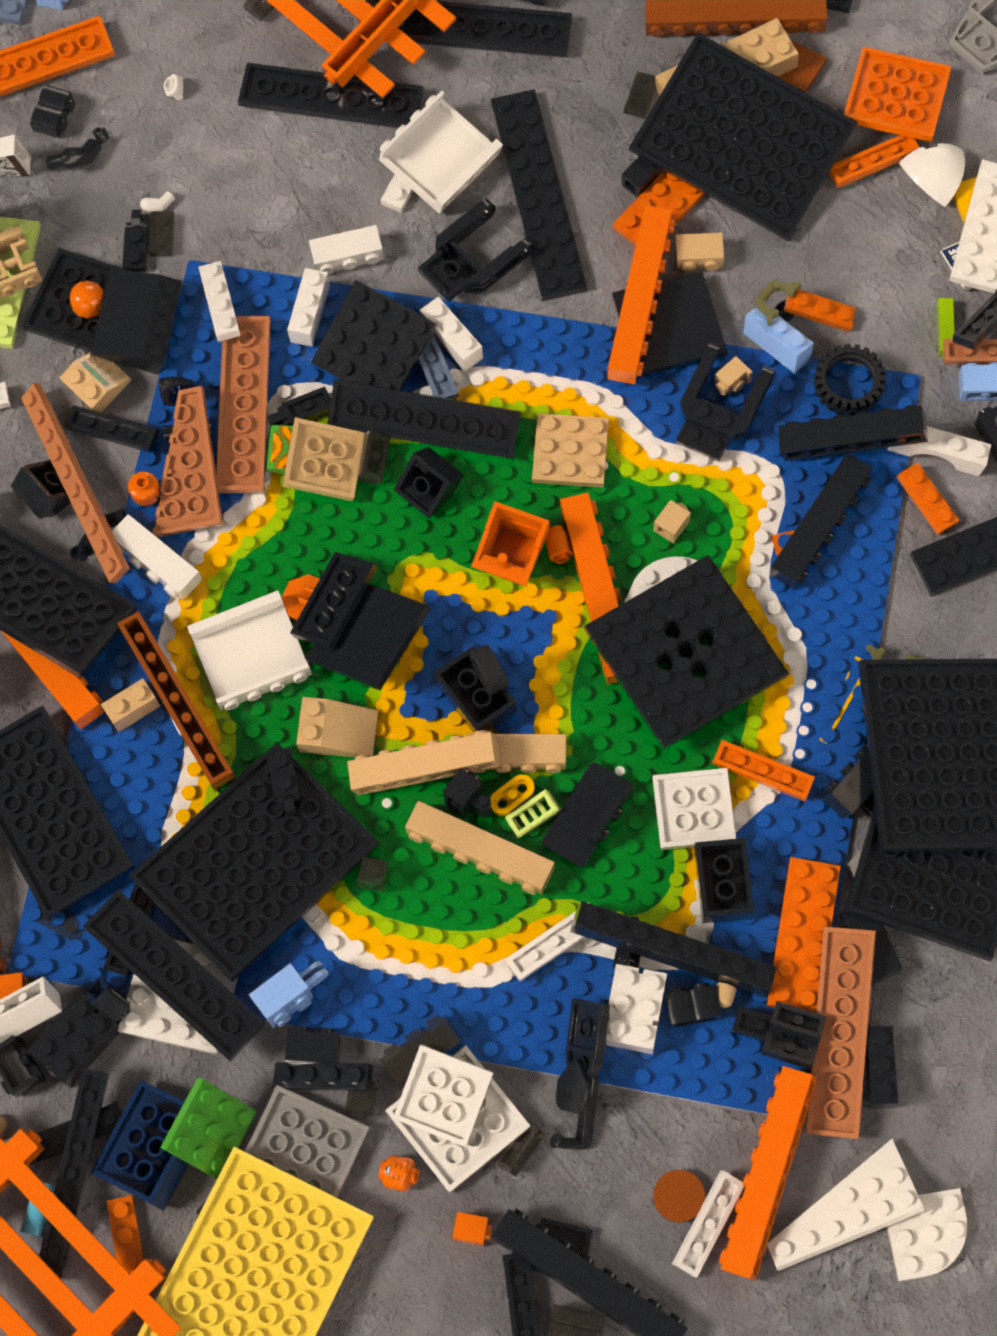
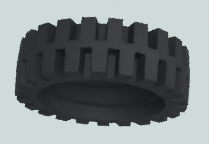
(855, 355)

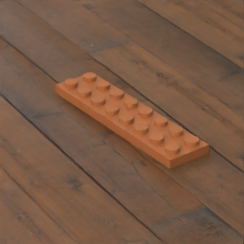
(244, 407)
(842, 1050)

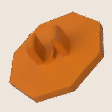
(297, 594)

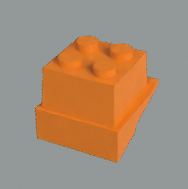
(511, 543)

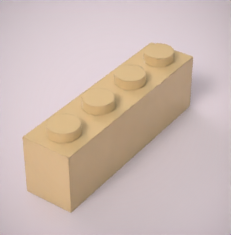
(530, 752)

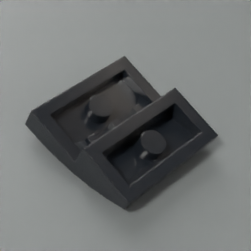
(793, 1035)

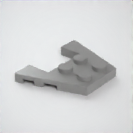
(976, 37)

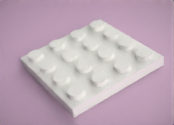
(157, 1021)
(493, 1131)

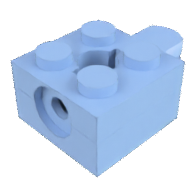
(287, 992)

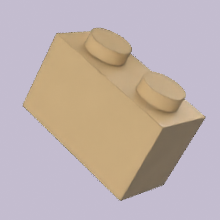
(699, 251)
(130, 705)

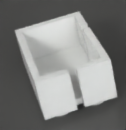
(634, 1008)

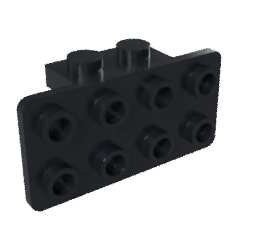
(588, 815)

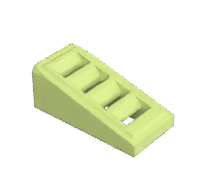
(546, 815)

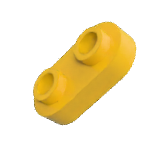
(511, 795)

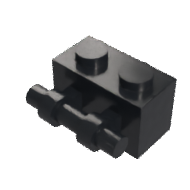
(466, 795)

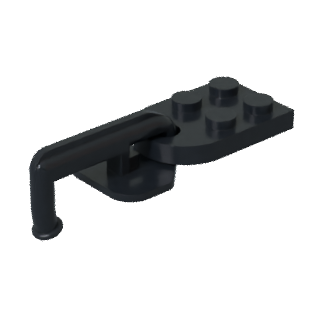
(580, 1081)

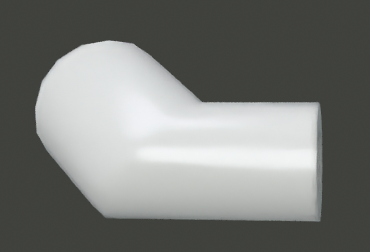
(156, 204)

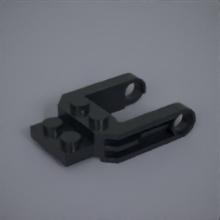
(454, 270)
(709, 426)

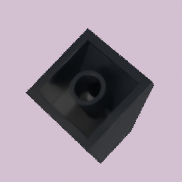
(428, 481)
(41, 489)

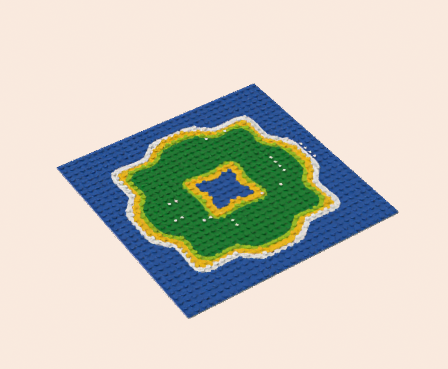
(442, 924)

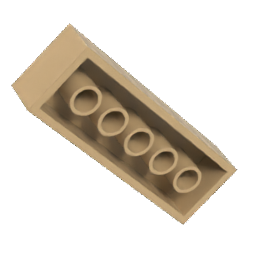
(764, 46)

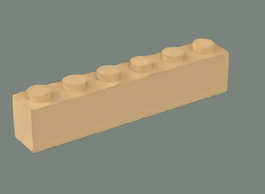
(423, 763)
(480, 848)

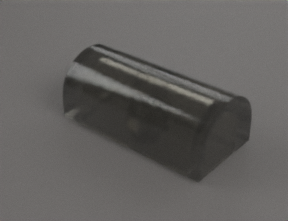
(373, 458)

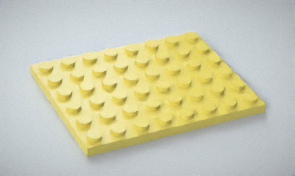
(261, 1255)

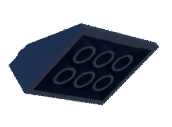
(133, 1151)

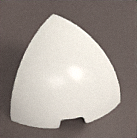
(936, 170)

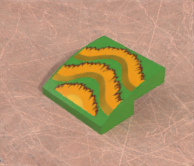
(278, 448)

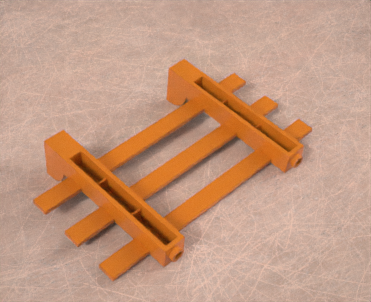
(376, 27)
(132, 1291)

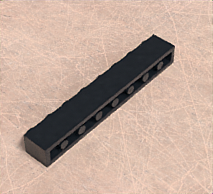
(673, 949)
(584, 1279)

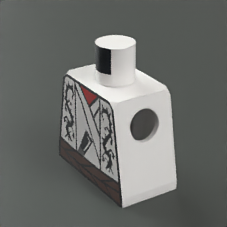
(14, 158)

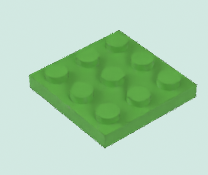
(208, 1128)

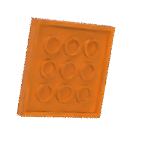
(897, 94)

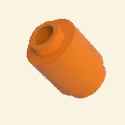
(558, 544)

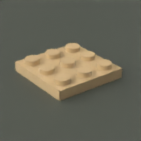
(570, 450)
(323, 459)

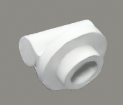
(174, 86)

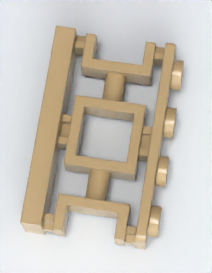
(29, 277)

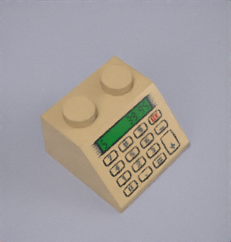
(95, 381)

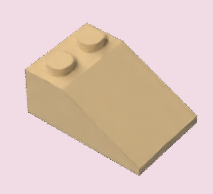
(336, 728)

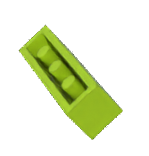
(945, 321)

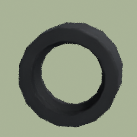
(488, 669)

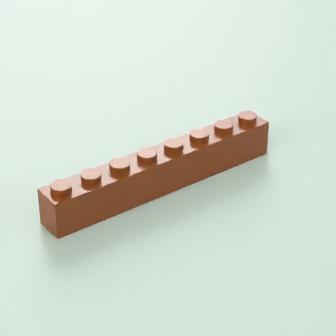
(731, 16)
(177, 702)

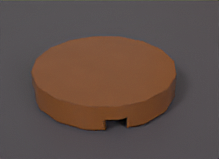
(678, 1196)

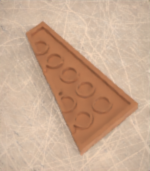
(189, 477)

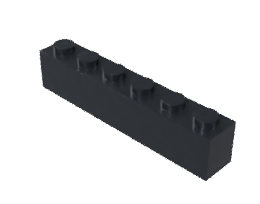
(853, 433)
(820, 521)

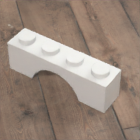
(964, 453)

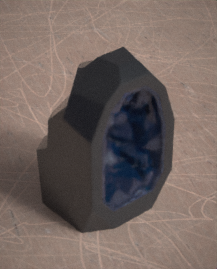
(170, 386)

